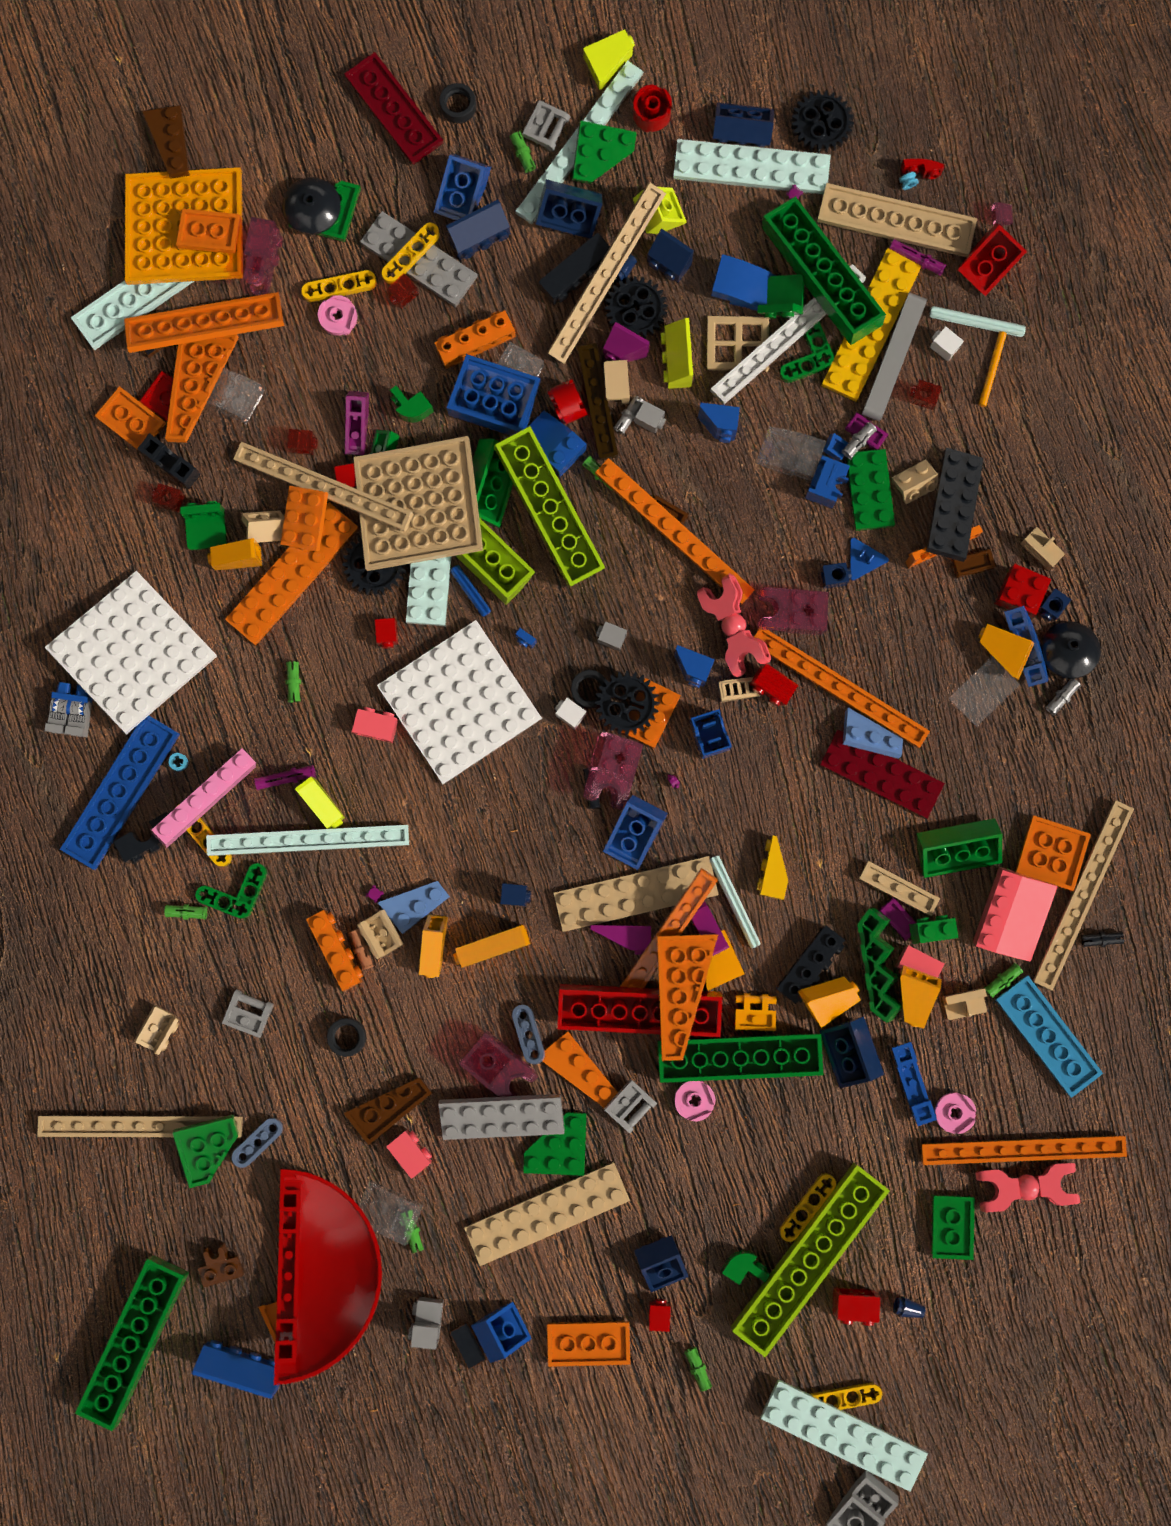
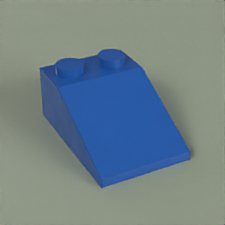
(461, 187)
(558, 442)
(635, 832)

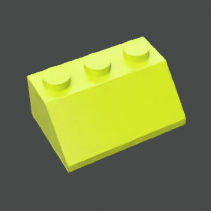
(677, 354)

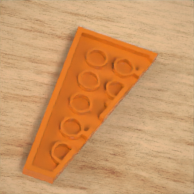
(195, 376)
(682, 975)

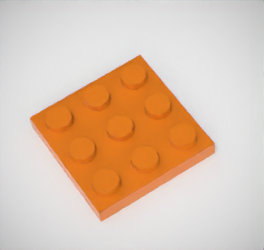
(1052, 853)

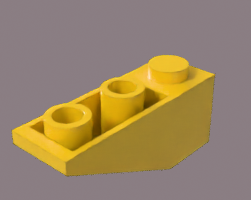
(774, 876)

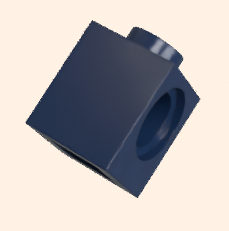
(827, 578)
(1061, 602)

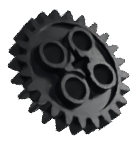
(838, 115)
(630, 292)
(388, 576)
(631, 685)

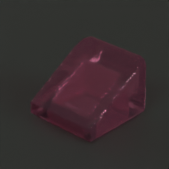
(1002, 214)

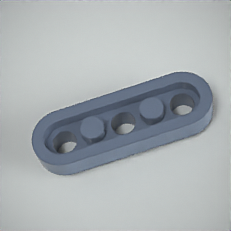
(522, 1027)
(251, 1149)

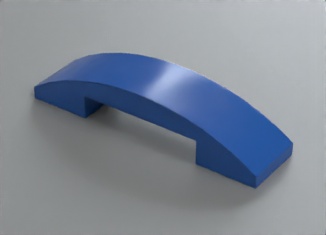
(1021, 625)
(913, 1084)

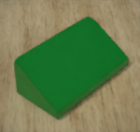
(384, 441)

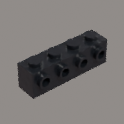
(574, 270)
(810, 964)

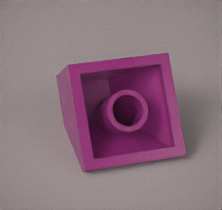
(625, 345)

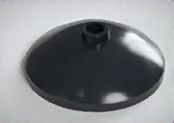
(313, 216)
(1066, 660)

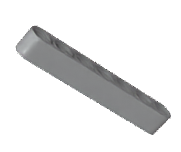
(894, 356)

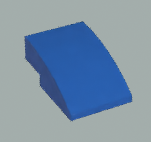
(741, 283)

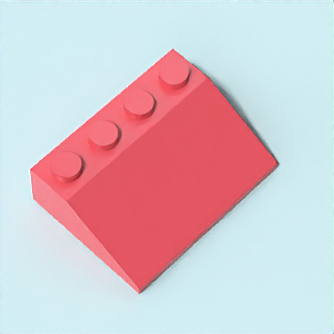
(1014, 914)

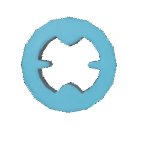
(908, 180)
(183, 766)

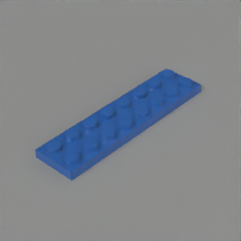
(119, 792)

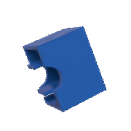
(827, 475)
(710, 734)

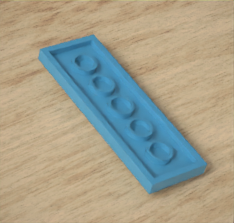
(1048, 1036)

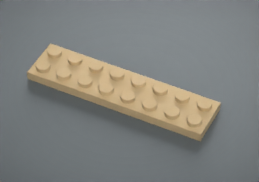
(897, 220)
(628, 894)
(546, 1214)

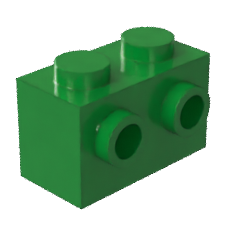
(931, 931)

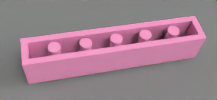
(203, 798)

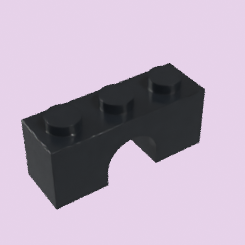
(169, 461)
(133, 849)

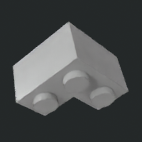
(427, 1325)

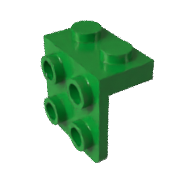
(784, 296)
(204, 525)

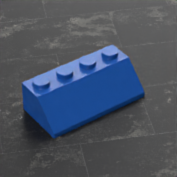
(236, 1369)

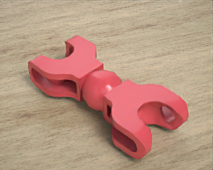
(733, 625)
(1027, 1187)

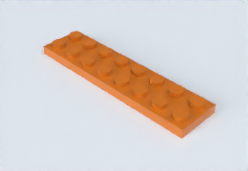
(203, 322)
(289, 578)

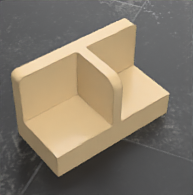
(617, 381)
(264, 525)
(1042, 548)
(965, 1004)

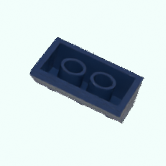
(743, 124)
(569, 209)
(478, 230)
(851, 1052)

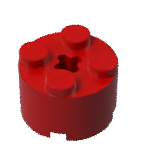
(652, 108)
(568, 402)

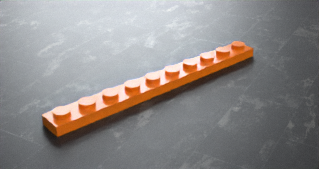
(668, 526)
(843, 689)
(1023, 1150)

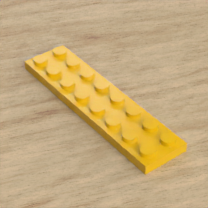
(855, 361)

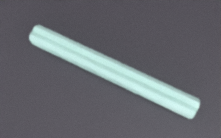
(977, 321)
(734, 902)

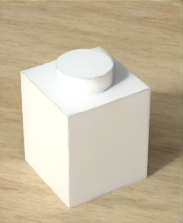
(946, 343)
(570, 713)

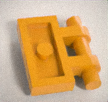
(755, 1019)

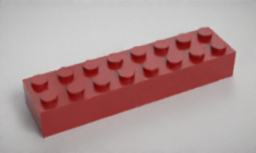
(629, 1010)

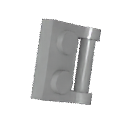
(540, 122)
(246, 1020)
(625, 1101)

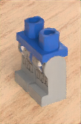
(69, 712)

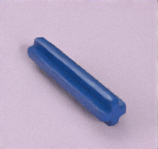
(470, 591)

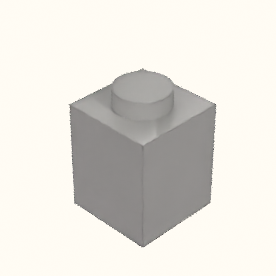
(650, 417)
(611, 636)

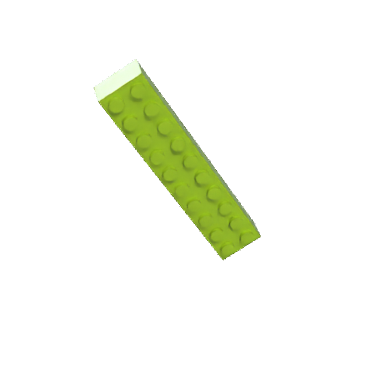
(809, 1260)

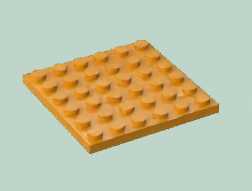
(153, 222)

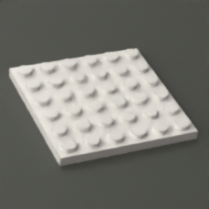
(131, 652)
(459, 702)

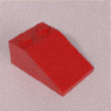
(991, 259)

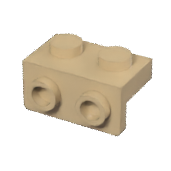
(916, 481)
(380, 934)
(157, 1029)

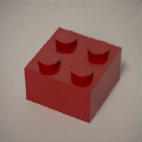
(1024, 589)
(856, 1305)

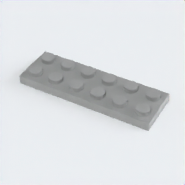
(433, 270)
(501, 1116)

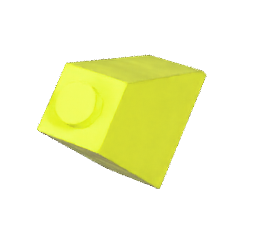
(608, 56)
(320, 803)

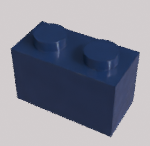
(515, 895)

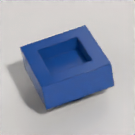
(834, 446)
(525, 639)

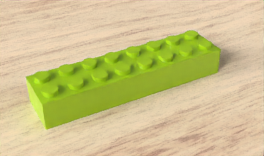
(549, 506)

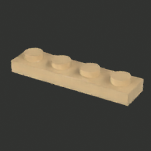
(899, 888)

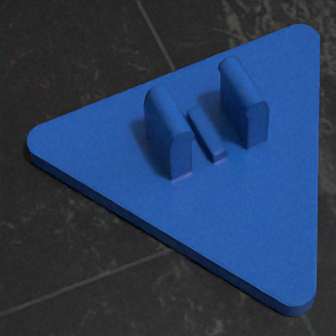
(864, 559)

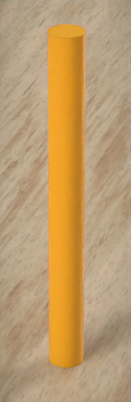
(992, 369)

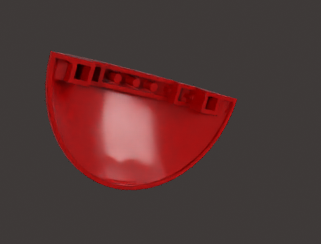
(324, 1276)

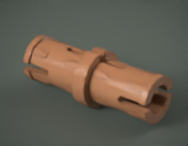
(361, 950)

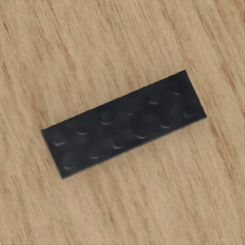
(954, 504)

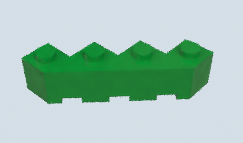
(874, 954)

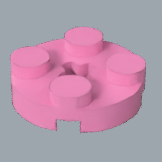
(332, 306)
(705, 1105)
(966, 1114)

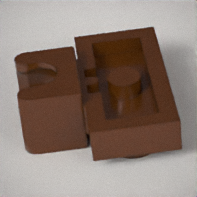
(219, 1266)

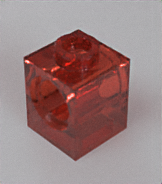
(402, 291)
(933, 391)
(302, 441)
(173, 503)

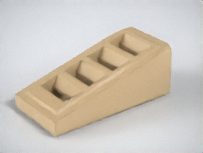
(722, 690)

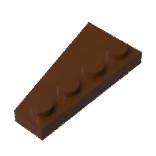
(169, 135)
(384, 1111)

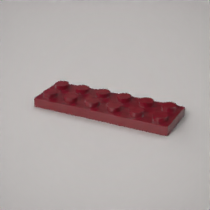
(393, 108)
(883, 776)

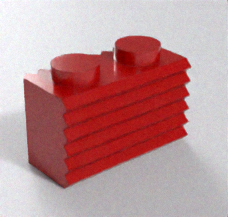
(773, 685)

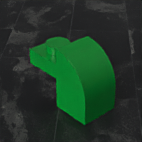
(411, 410)
(740, 1263)

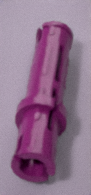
(924, 260)
(262, 783)

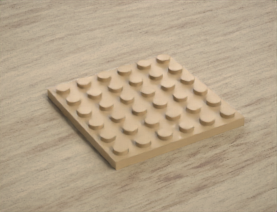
(434, 485)

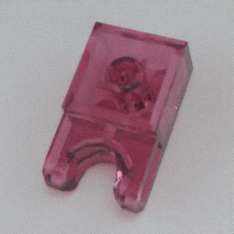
(261, 254)
(789, 612)
(612, 772)
(501, 1071)

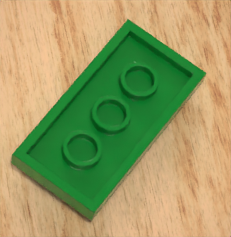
(870, 490)

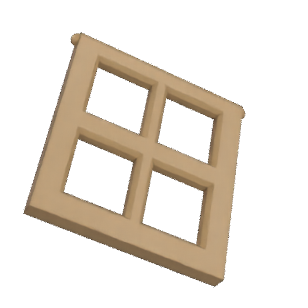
(737, 321)

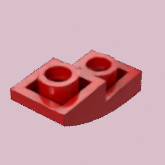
(928, 168)

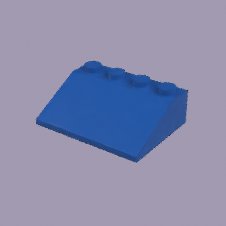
(493, 396)

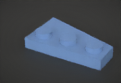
(870, 736)
(414, 905)

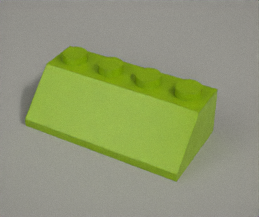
(498, 566)

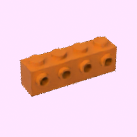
(475, 338)
(334, 950)

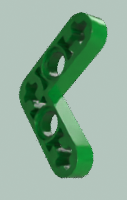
(817, 353)
(241, 897)

